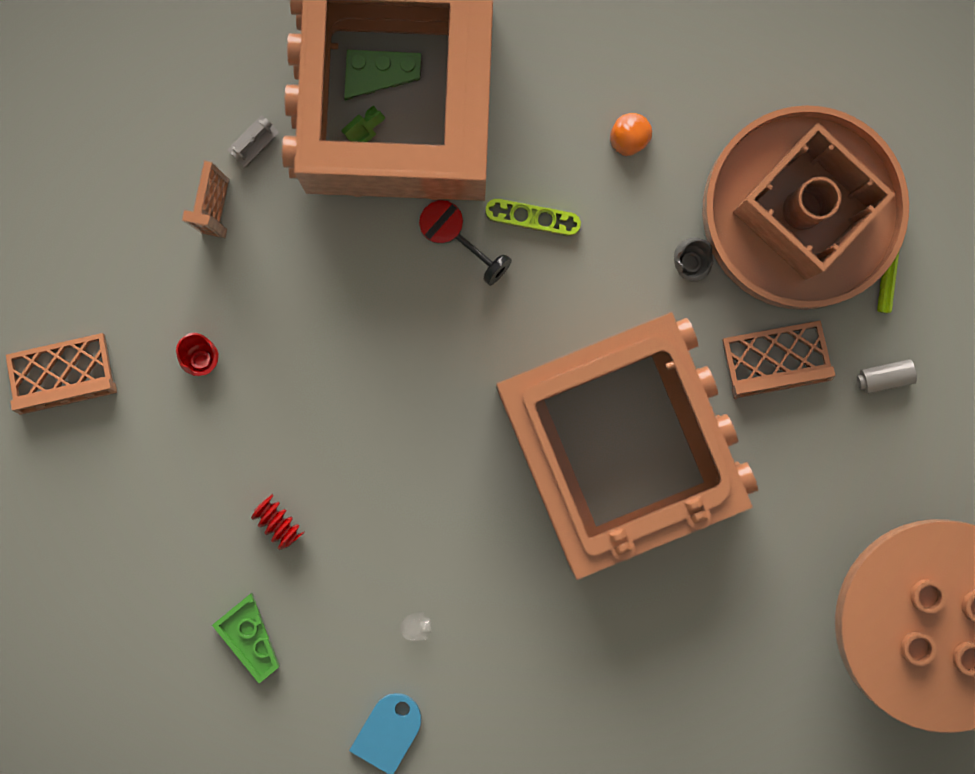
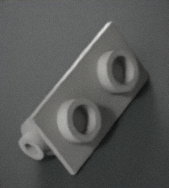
(253, 141)

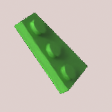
(379, 70)
(248, 639)

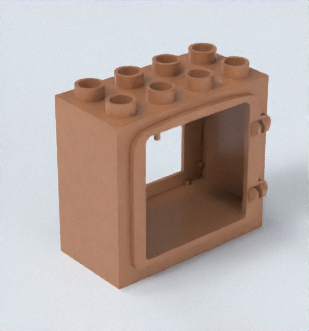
(389, 169)
(708, 437)

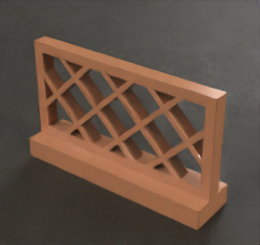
(209, 202)
(783, 380)
(66, 394)

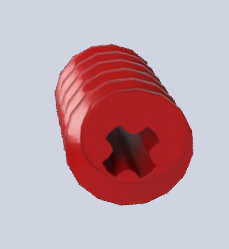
(276, 523)

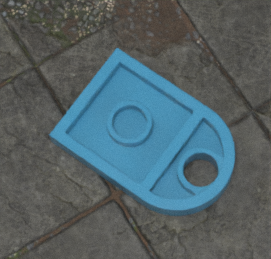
(387, 734)

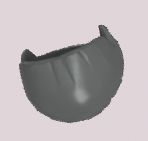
(693, 258)

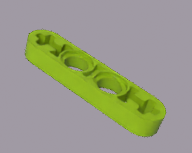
(533, 214)

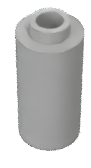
(887, 376)

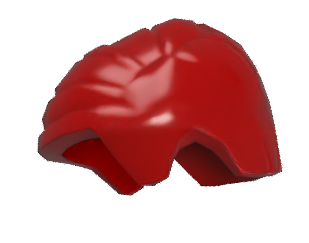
(196, 354)

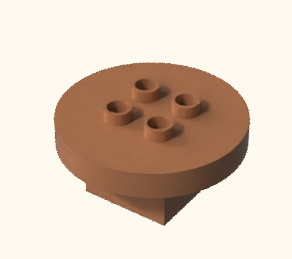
(805, 207)
(912, 624)

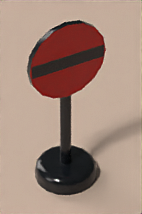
(443, 222)

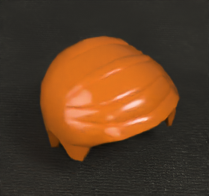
(630, 134)

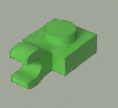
(361, 128)

